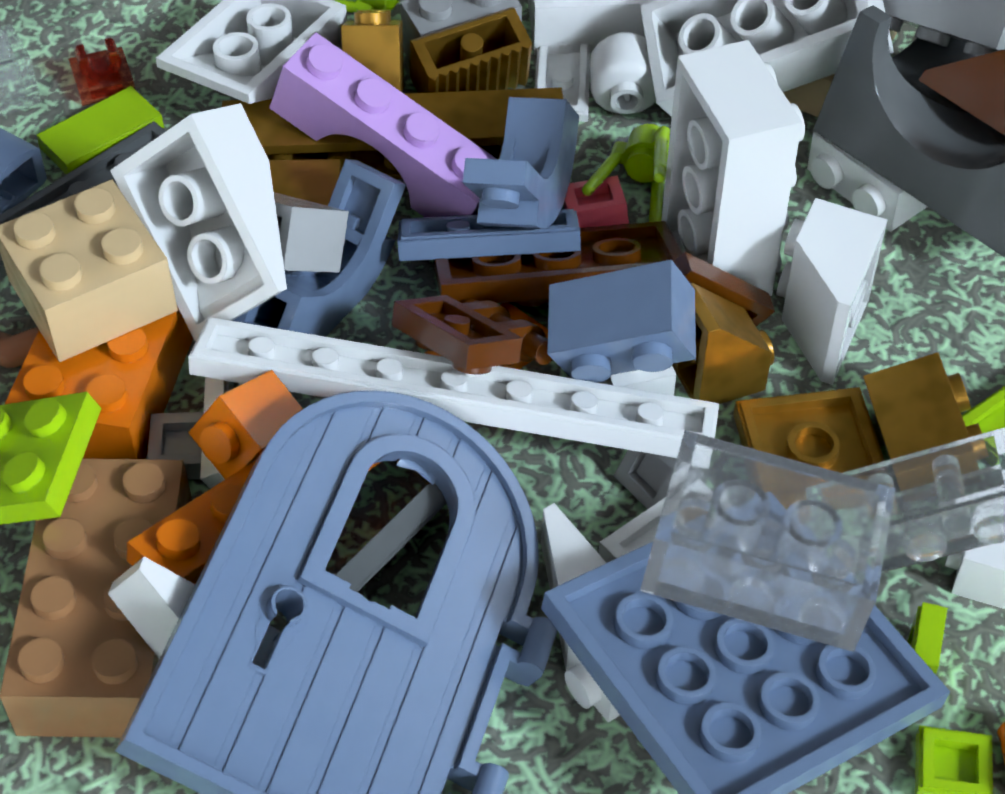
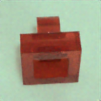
(100, 73)

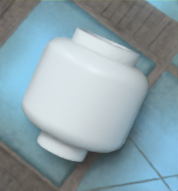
(622, 73)

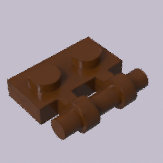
(470, 333)

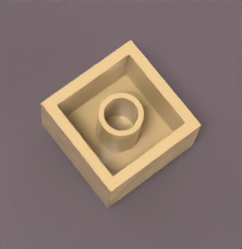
(86, 270)

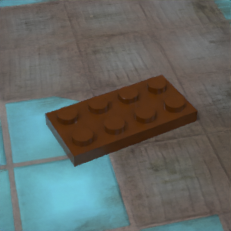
(528, 276)

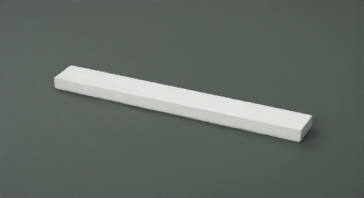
(498, 399)

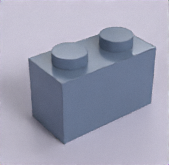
(622, 322)

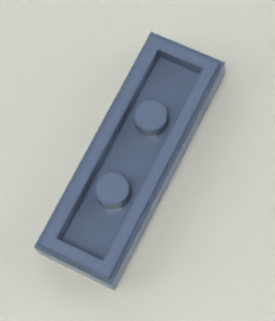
(463, 237)

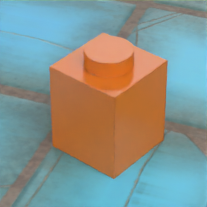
(244, 422)

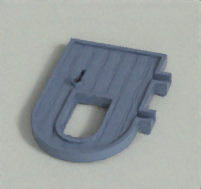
(350, 687)

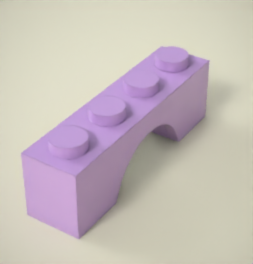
(334, 94)

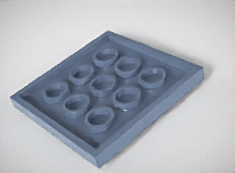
(731, 699)

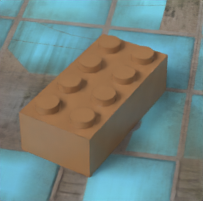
(72, 651)

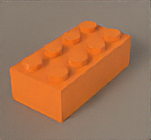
(124, 376)

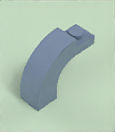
(534, 166)
(320, 300)

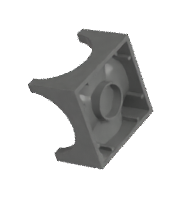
(914, 133)

